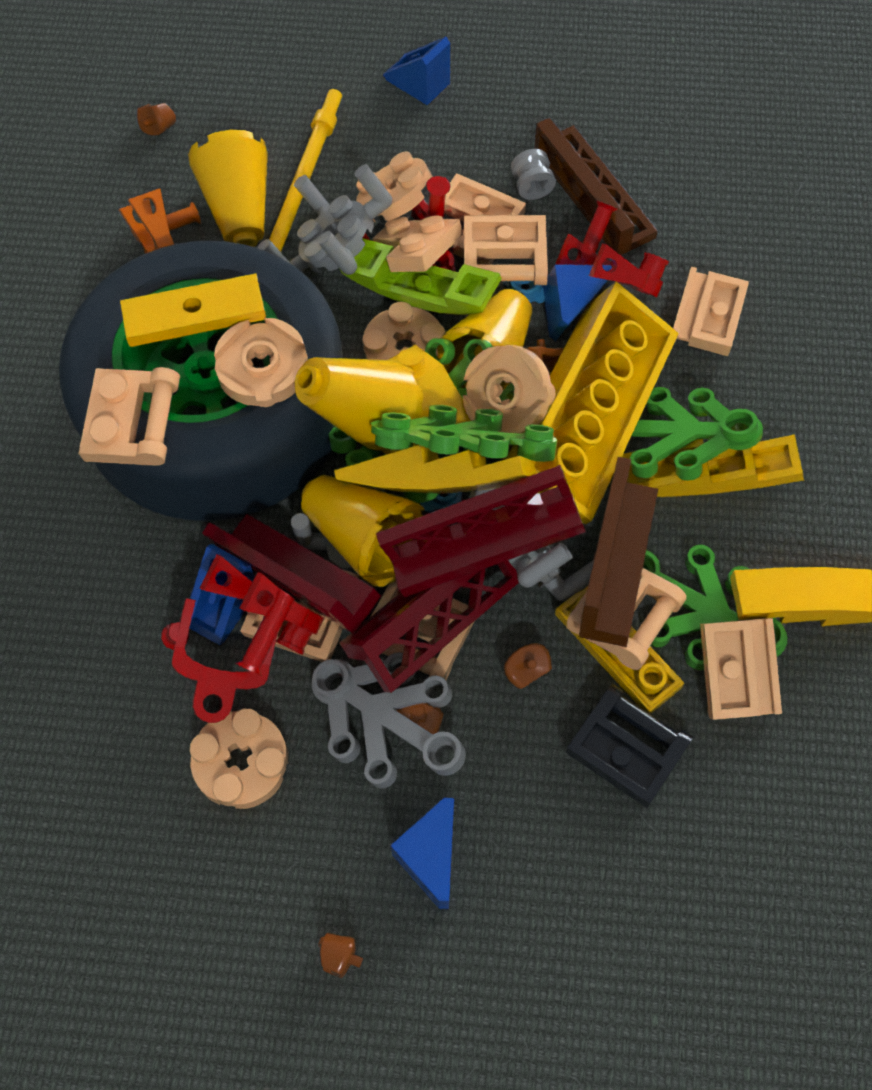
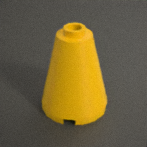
(233, 182)
(500, 323)
(357, 393)
(350, 519)

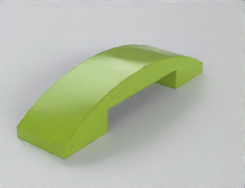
(431, 290)

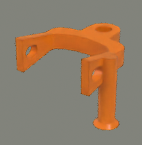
(155, 228)

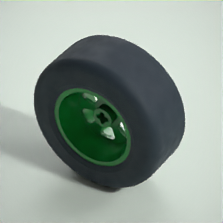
(229, 457)

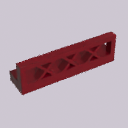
(482, 534)
(298, 572)
(404, 615)

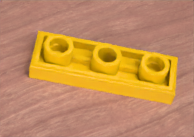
(192, 310)
(647, 686)

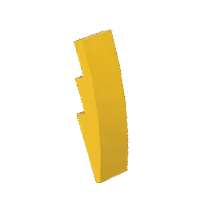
(761, 466)
(423, 472)
(804, 594)

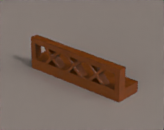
(585, 188)
(618, 560)

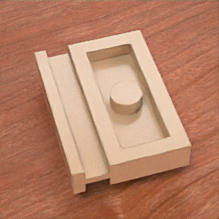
(710, 311)
(740, 668)

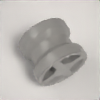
(533, 174)

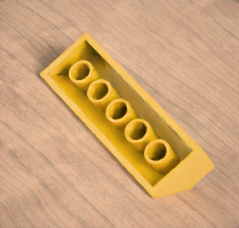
(603, 390)

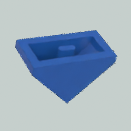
(423, 71)
(568, 293)
(215, 613)
(427, 852)

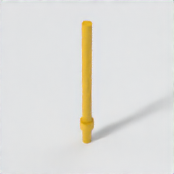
(322, 126)

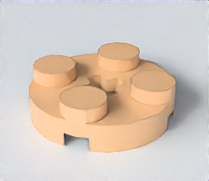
(404, 181)
(398, 324)
(513, 365)
(259, 385)
(233, 786)

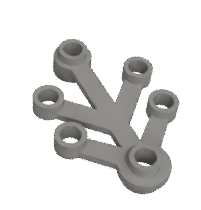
(380, 712)

